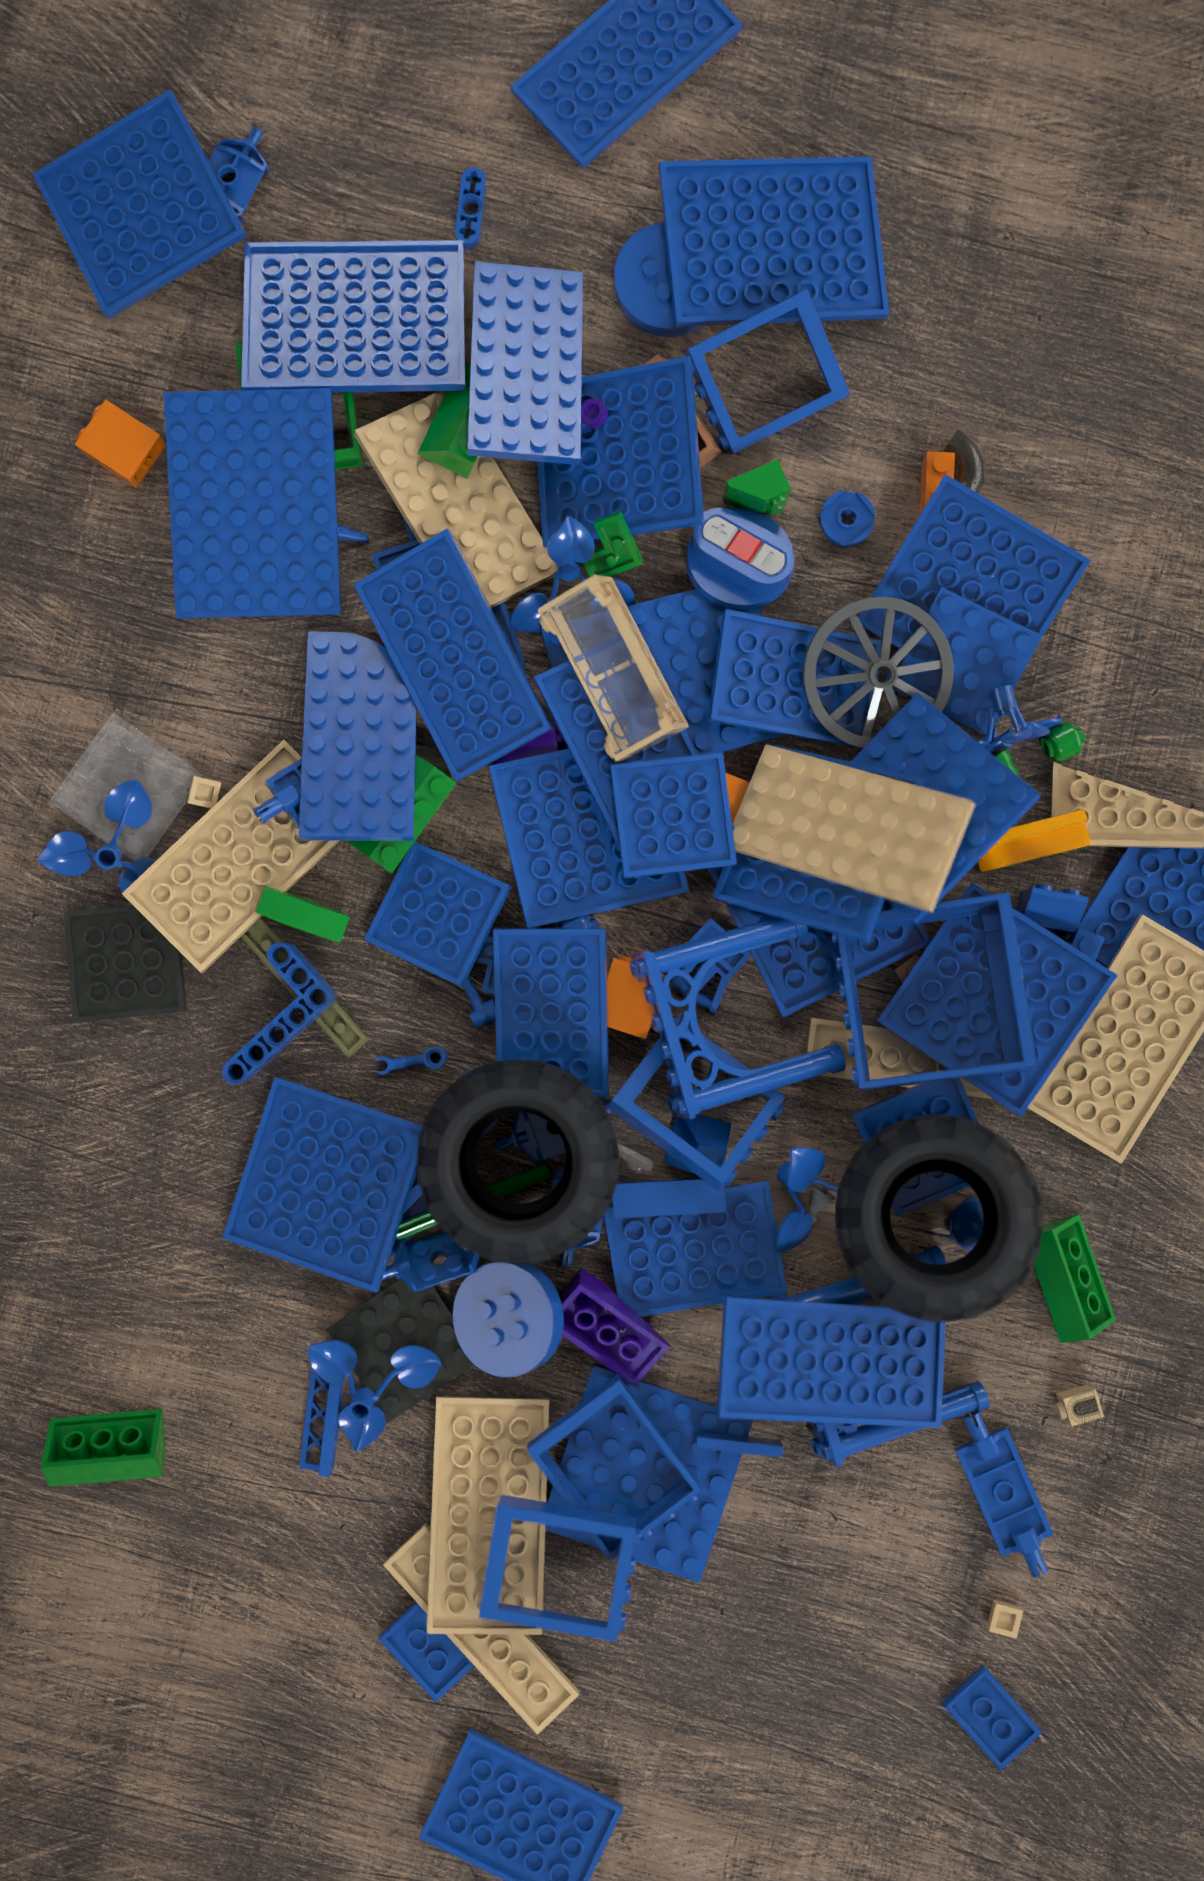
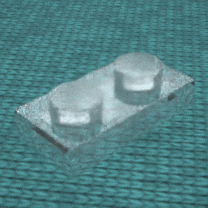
(636, 1160)

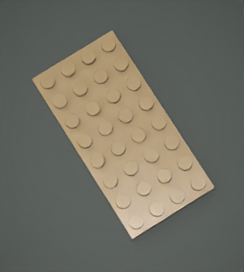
(479, 511)
(851, 826)
(212, 877)
(1130, 1042)
(476, 1459)

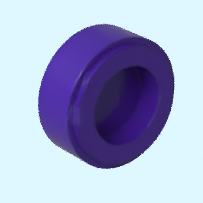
(594, 413)

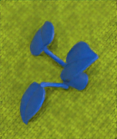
(567, 548)
(1006, 705)
(68, 850)
(797, 1175)
(361, 1419)

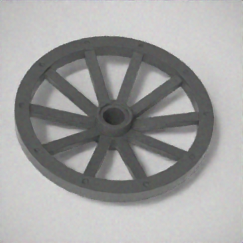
(849, 611)

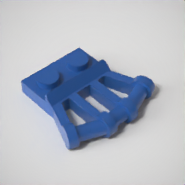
(725, 968)

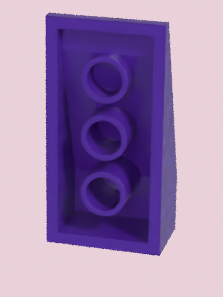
(609, 1328)

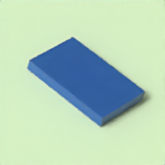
(427, 1657)
(991, 1717)

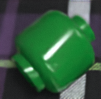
(1063, 742)

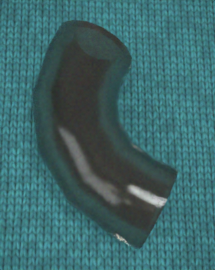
(967, 461)

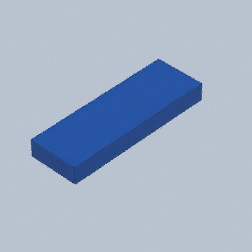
(738, 1444)

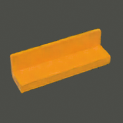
(1038, 840)

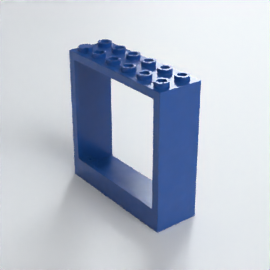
(1006, 985)

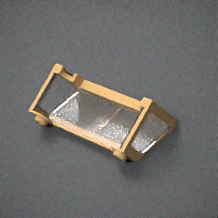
(614, 666)

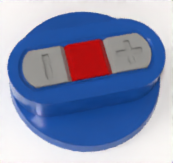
(739, 558)

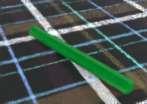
(500, 1189)

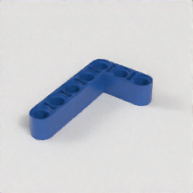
(286, 1019)

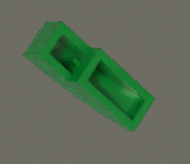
(302, 913)

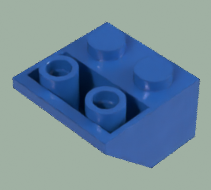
(1053, 909)

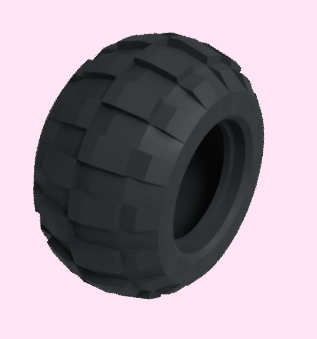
(1008, 1202)
(504, 1228)

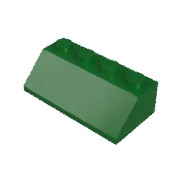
(448, 433)
(430, 792)
(1072, 1281)
(104, 1448)

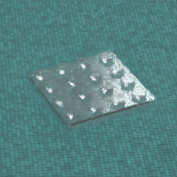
(115, 757)

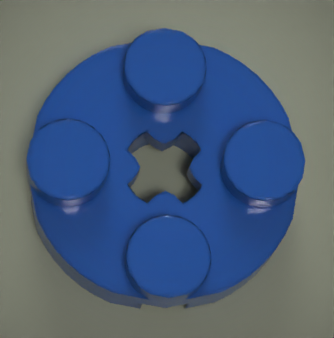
(849, 503)

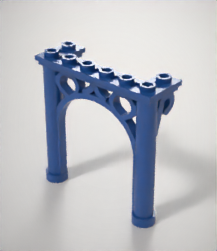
(709, 950)
(839, 1440)

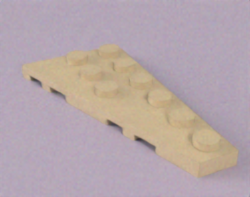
(1124, 815)

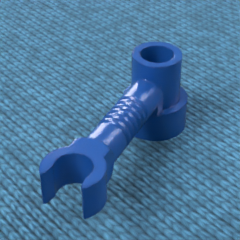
(483, 1012)
(416, 1060)

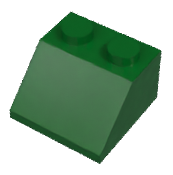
(759, 490)

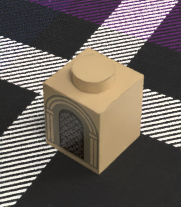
(1078, 1405)

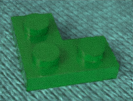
(618, 550)

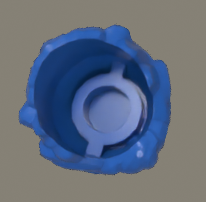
(966, 1223)

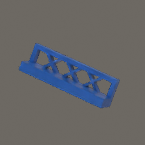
(331, 1426)

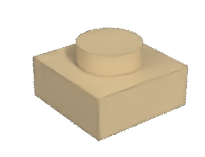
(203, 792)
(1005, 1619)

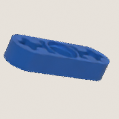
(465, 197)

